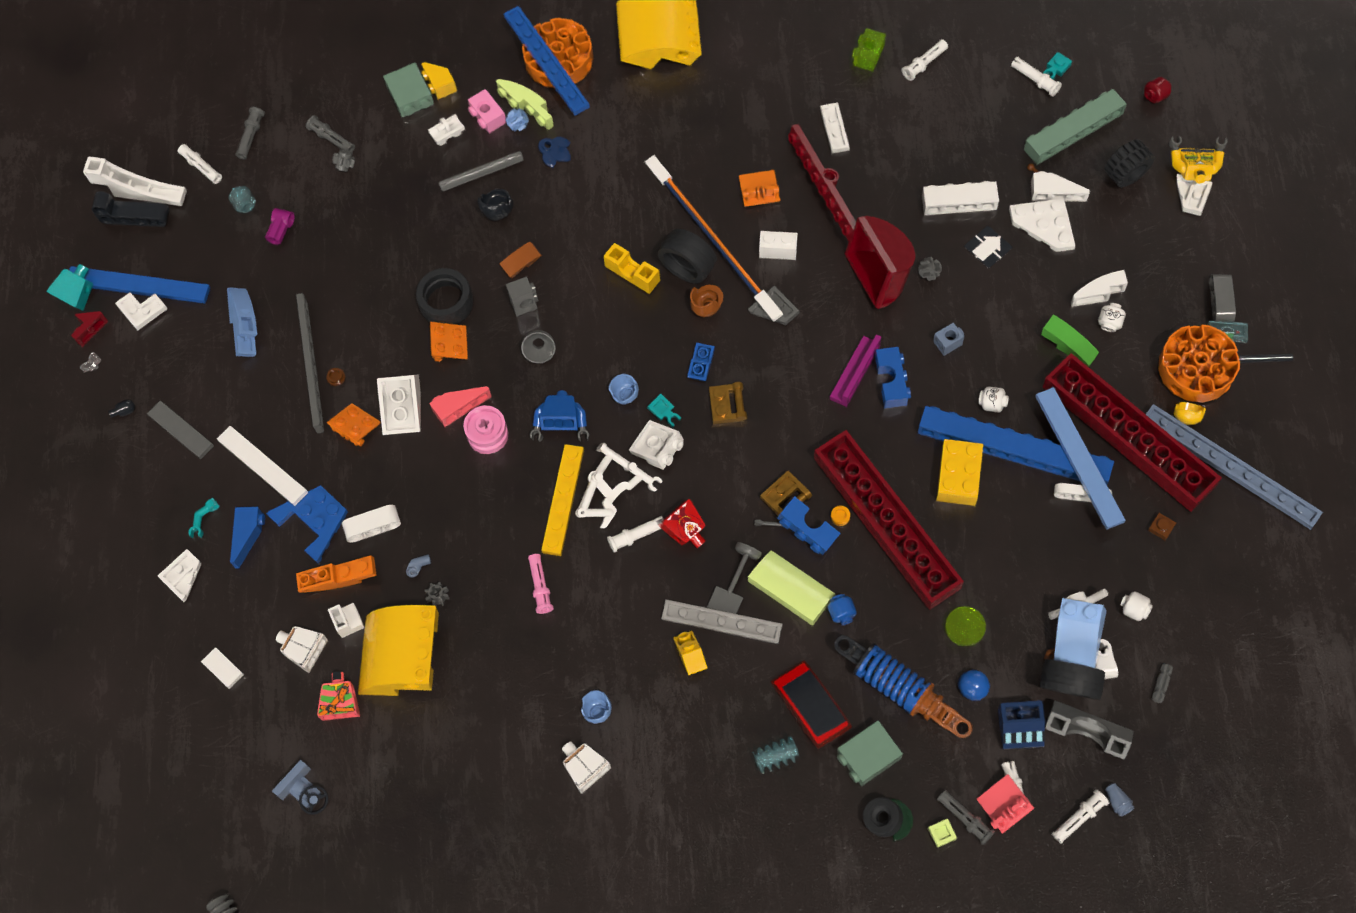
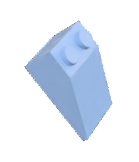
(1079, 632)

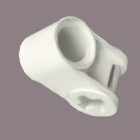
(1106, 660)

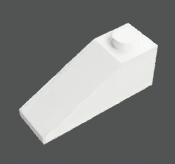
(1051, 187)

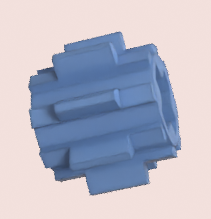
(517, 119)

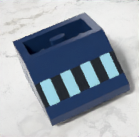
(1022, 725)

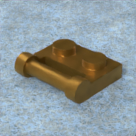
(721, 403)
(782, 490)

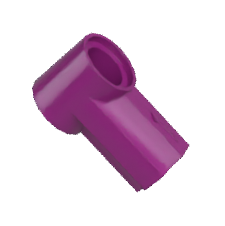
(280, 221)

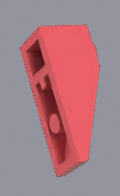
(456, 404)

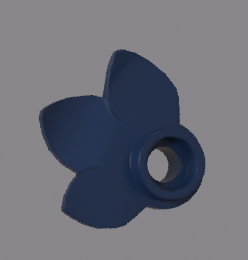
(557, 151)

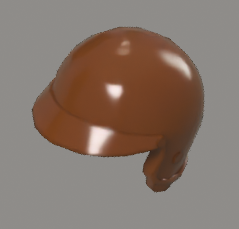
(706, 300)

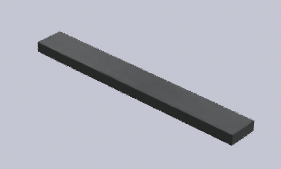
(310, 363)

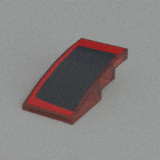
(811, 704)

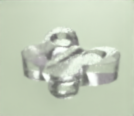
(92, 363)

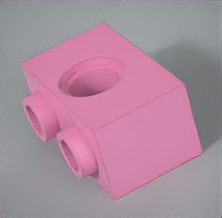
(494, 114)

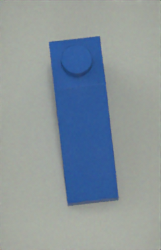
(246, 530)

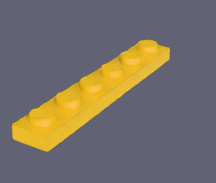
(562, 500)

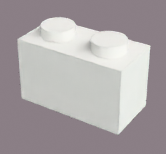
(778, 245)

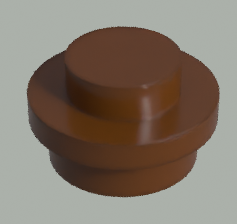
(335, 376)

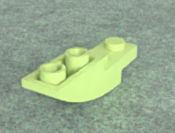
(526, 99)

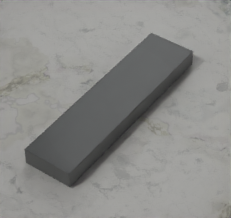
(180, 430)

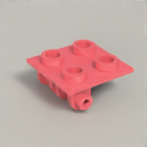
(1005, 804)

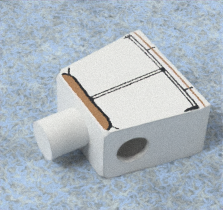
(302, 646)
(584, 765)

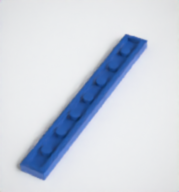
(546, 60)
(147, 285)

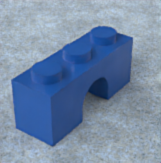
(890, 362)
(793, 518)

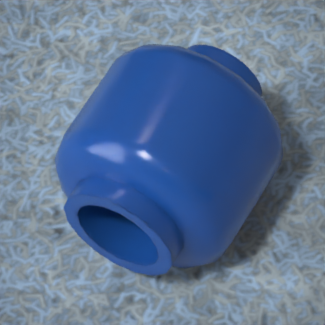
(842, 609)

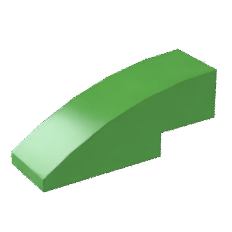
(1069, 340)

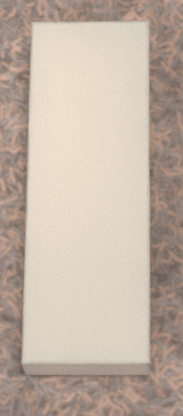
(834, 128)

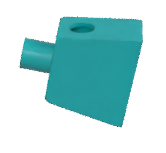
(72, 287)

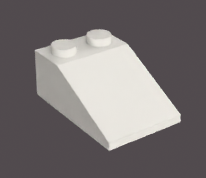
(400, 404)

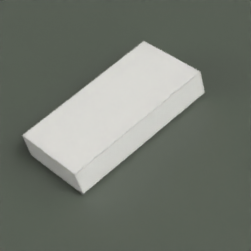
(222, 668)

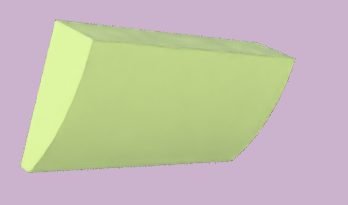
(791, 587)

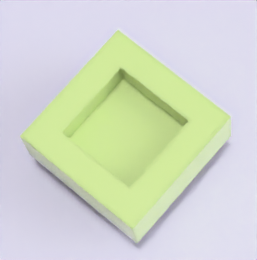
(942, 833)

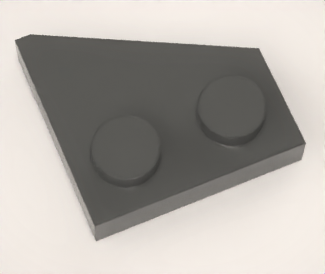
(787, 308)

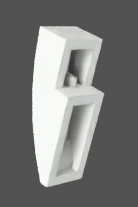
(1100, 289)

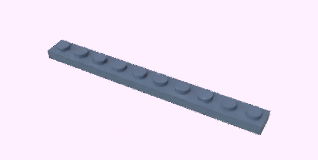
(1237, 469)

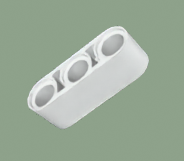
(371, 523)

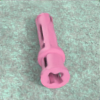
(541, 592)

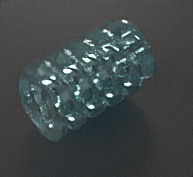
(776, 754)

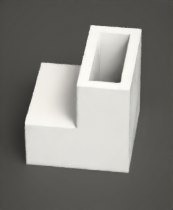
(346, 619)

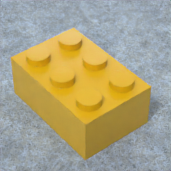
(959, 472)

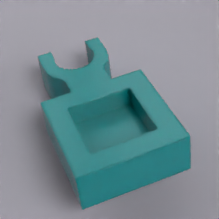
(1057, 65)
(663, 409)

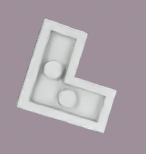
(141, 313)

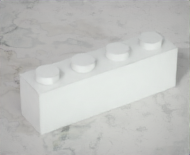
(960, 198)

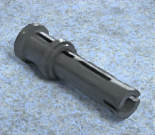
(251, 126)
(325, 131)
(976, 822)

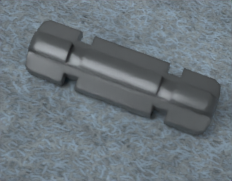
(1162, 683)

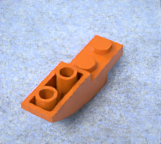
(336, 576)

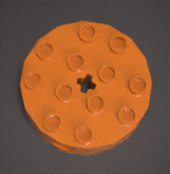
(568, 44)
(1199, 363)

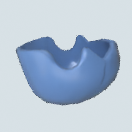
(623, 388)
(596, 707)

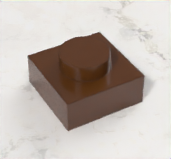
(1162, 526)

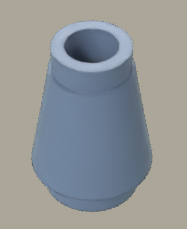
(1120, 801)

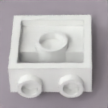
(657, 444)

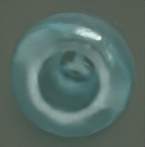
(242, 199)

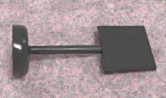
(726, 600)

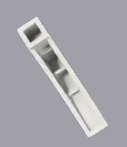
(131, 186)

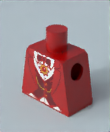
(684, 524)

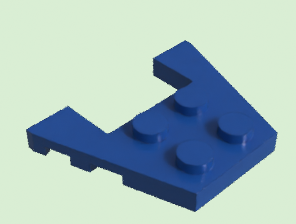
(319, 512)

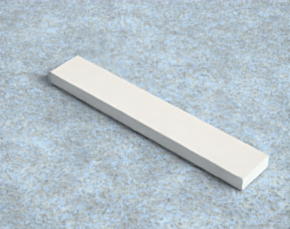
(262, 466)

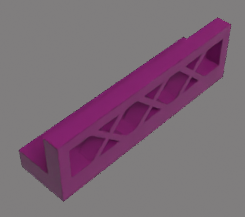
(855, 370)

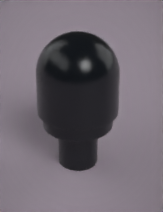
(123, 408)

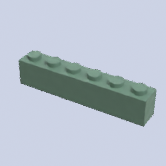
(1074, 126)

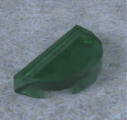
(907, 821)

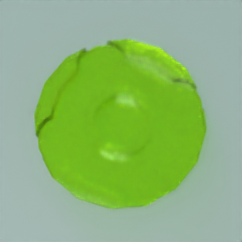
(965, 626)

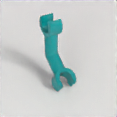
(210, 506)

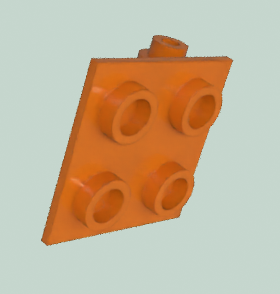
(759, 188)
(448, 341)
(353, 424)

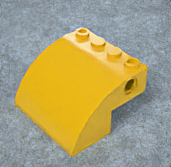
(658, 31)
(398, 650)

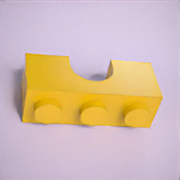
(620, 262)

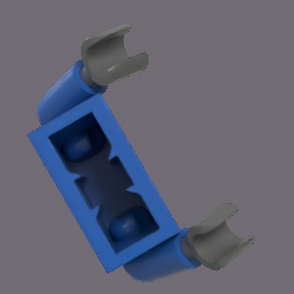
(559, 413)

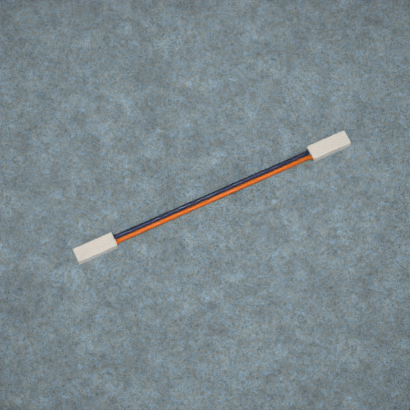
(760, 296)

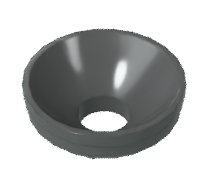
(538, 354)

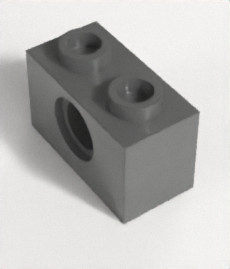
(522, 296)

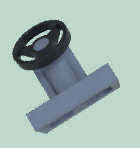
(301, 788)

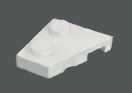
(1192, 194)
(181, 574)

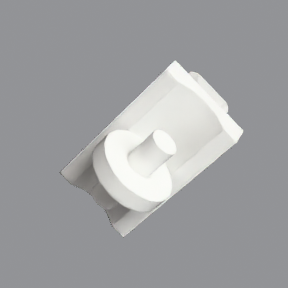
(446, 129)

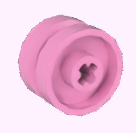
(486, 429)

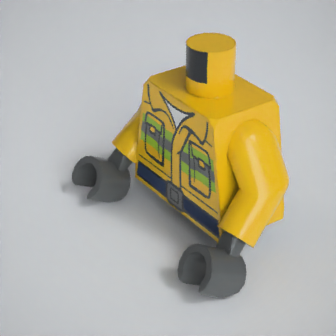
(1197, 163)

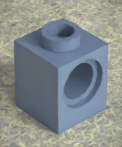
(945, 345)

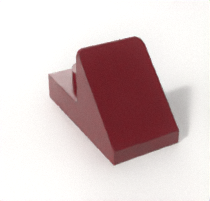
(91, 324)

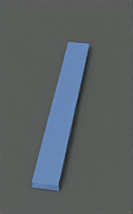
(1080, 458)

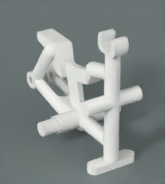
(596, 480)

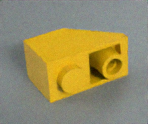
(440, 80)
(690, 652)

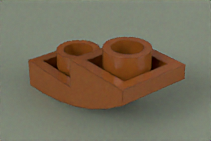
(521, 258)

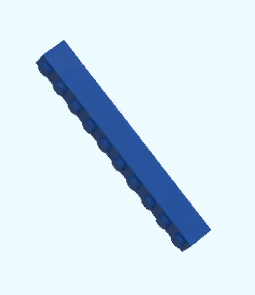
(1005, 443)

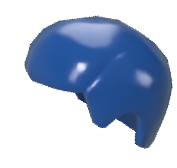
(973, 685)

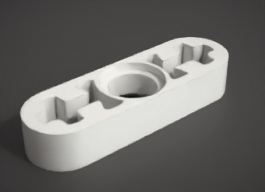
(1071, 492)

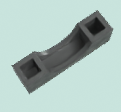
(1067, 720)

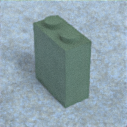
(408, 90)
(869, 753)

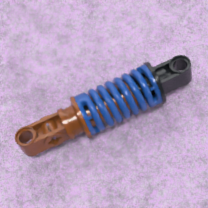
(901, 687)

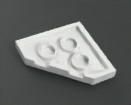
(1045, 222)

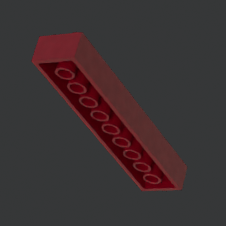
(1132, 432)
(888, 520)

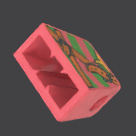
(338, 699)

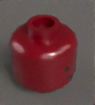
(1157, 90)

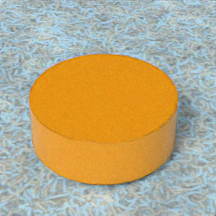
(840, 515)

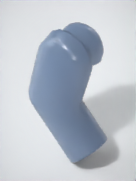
(416, 564)

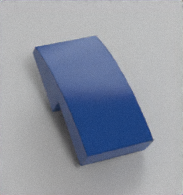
(701, 362)

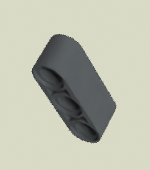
(1222, 298)

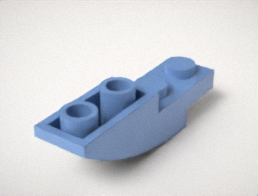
(243, 321)

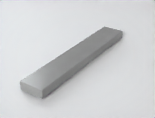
(722, 621)

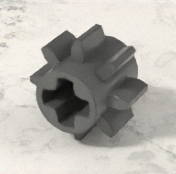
(343, 160)
(930, 268)
(442, 596)

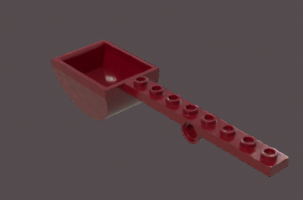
(876, 248)

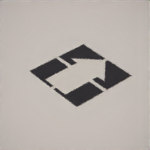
(988, 246)

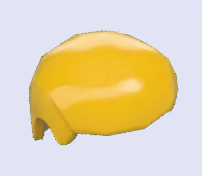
(1189, 413)

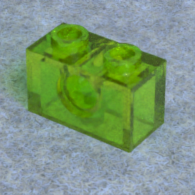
(866, 58)

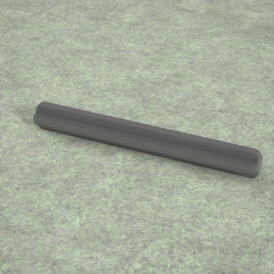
(481, 171)

